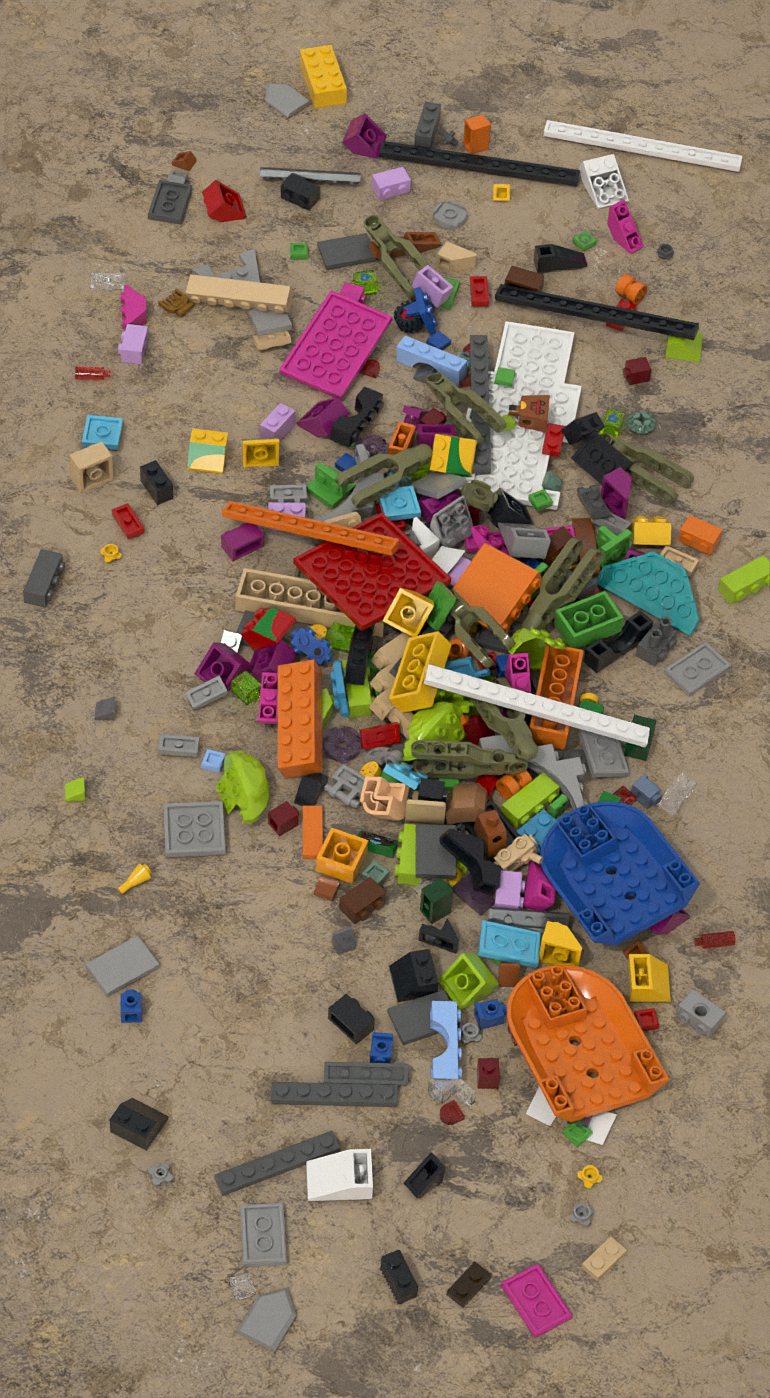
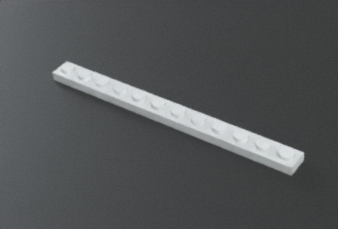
(643, 145)
(536, 705)

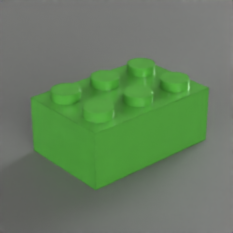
(588, 620)

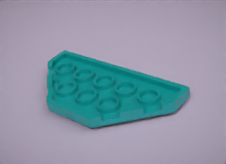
(655, 587)

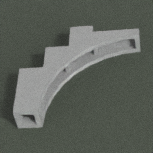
(347, 507)
(565, 773)

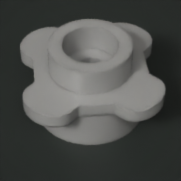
(472, 1028)
(156, 1178)
(584, 1209)

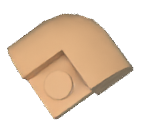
(384, 798)

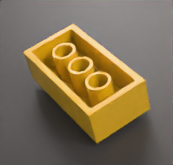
(323, 76)
(408, 688)

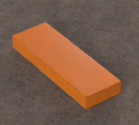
(312, 831)

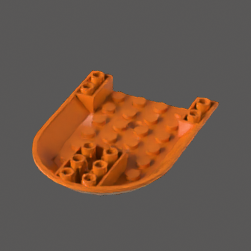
(581, 1005)

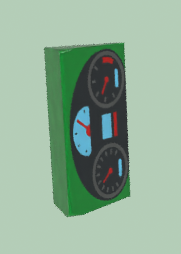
(379, 844)

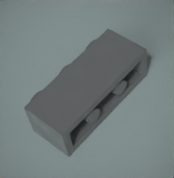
(427, 125)
(43, 578)

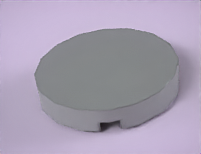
(450, 215)

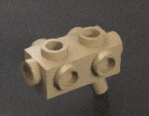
(518, 853)

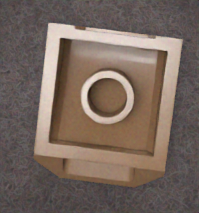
(465, 803)

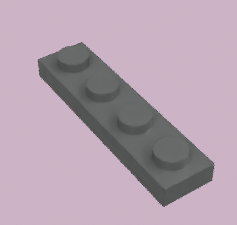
(526, 919)
(366, 1073)

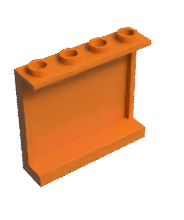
(498, 585)

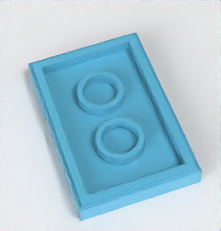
(509, 944)

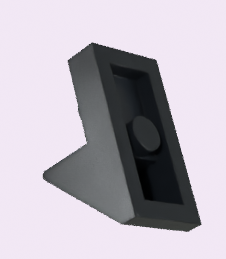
(310, 789)
(443, 939)
(425, 1175)

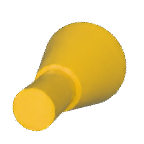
(139, 875)

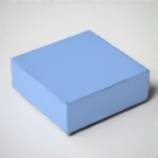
(213, 760)

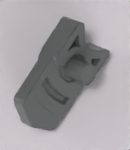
(448, 136)

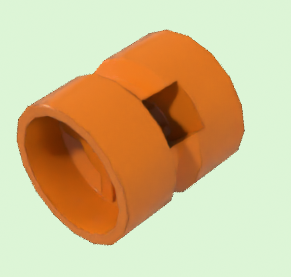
(631, 289)
(512, 783)

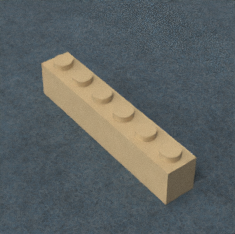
(239, 293)

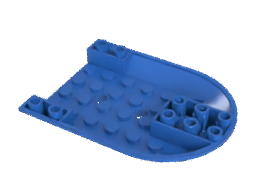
(621, 839)

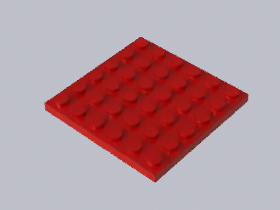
(367, 581)

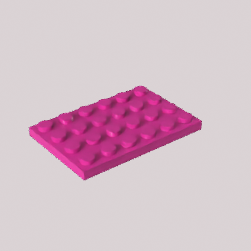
(335, 345)

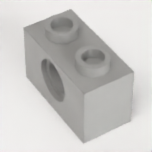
(695, 1004)

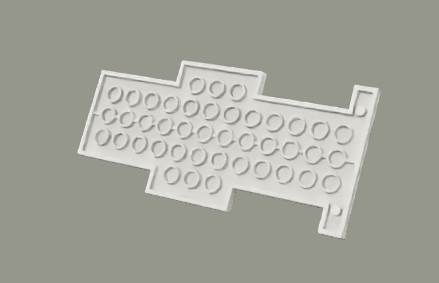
(540, 368)

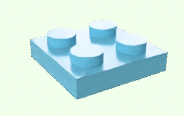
(102, 429)
(400, 504)
(405, 774)

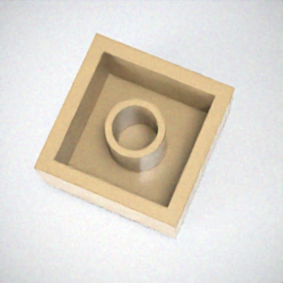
(91, 467)

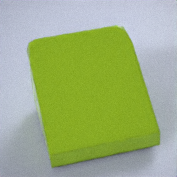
(510, 423)
(75, 790)

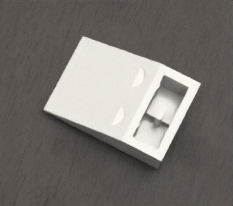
(603, 181)
(340, 1176)

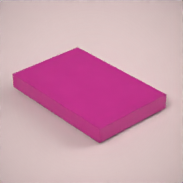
(536, 1300)

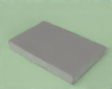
(269, 321)
(438, 484)
(697, 669)
(603, 755)
(122, 966)
(263, 1235)

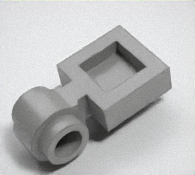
(382, 755)

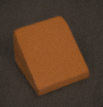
(184, 160)
(636, 948)
(508, 974)

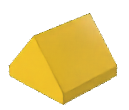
(501, 192)

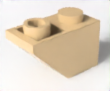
(455, 258)

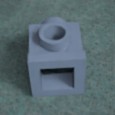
(646, 792)

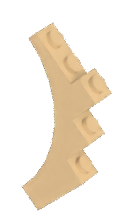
(383, 682)

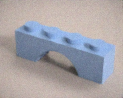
(413, 351)
(444, 1020)

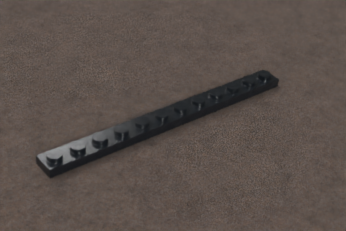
(479, 163)
(597, 312)

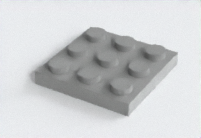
(194, 829)

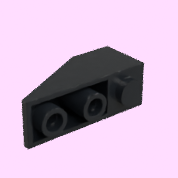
(554, 257)

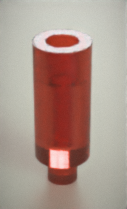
(91, 373)
(716, 939)

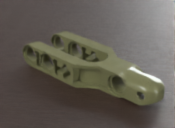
(388, 243)
(451, 396)
(406, 462)
(657, 463)
(546, 603)
(465, 617)
(512, 729)
(472, 759)

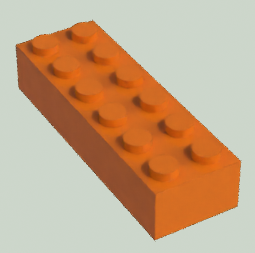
(556, 682)
(299, 719)

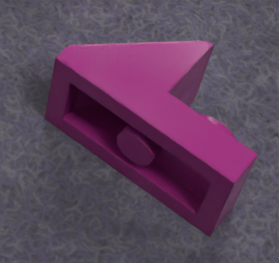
(413, 415)

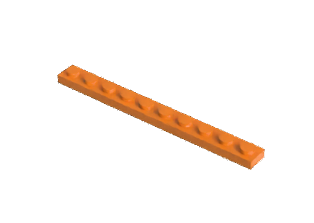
(310, 528)

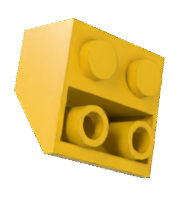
(651, 531)
(647, 979)

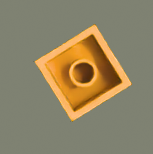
(342, 855)

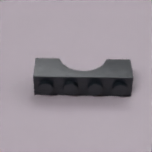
(347, 429)
(602, 654)
(358, 655)

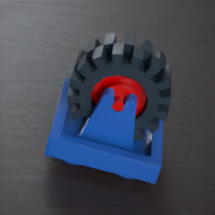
(415, 314)

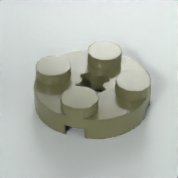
(479, 495)

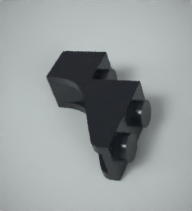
(470, 853)

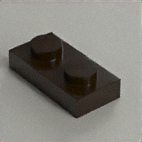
(468, 1284)

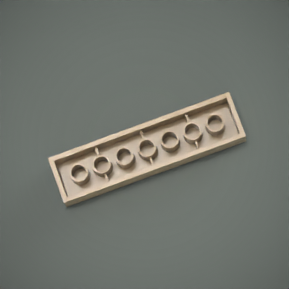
(292, 596)

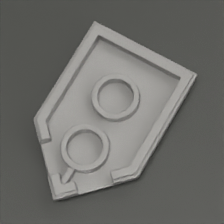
(285, 99)
(269, 1319)

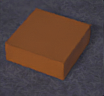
(326, 888)

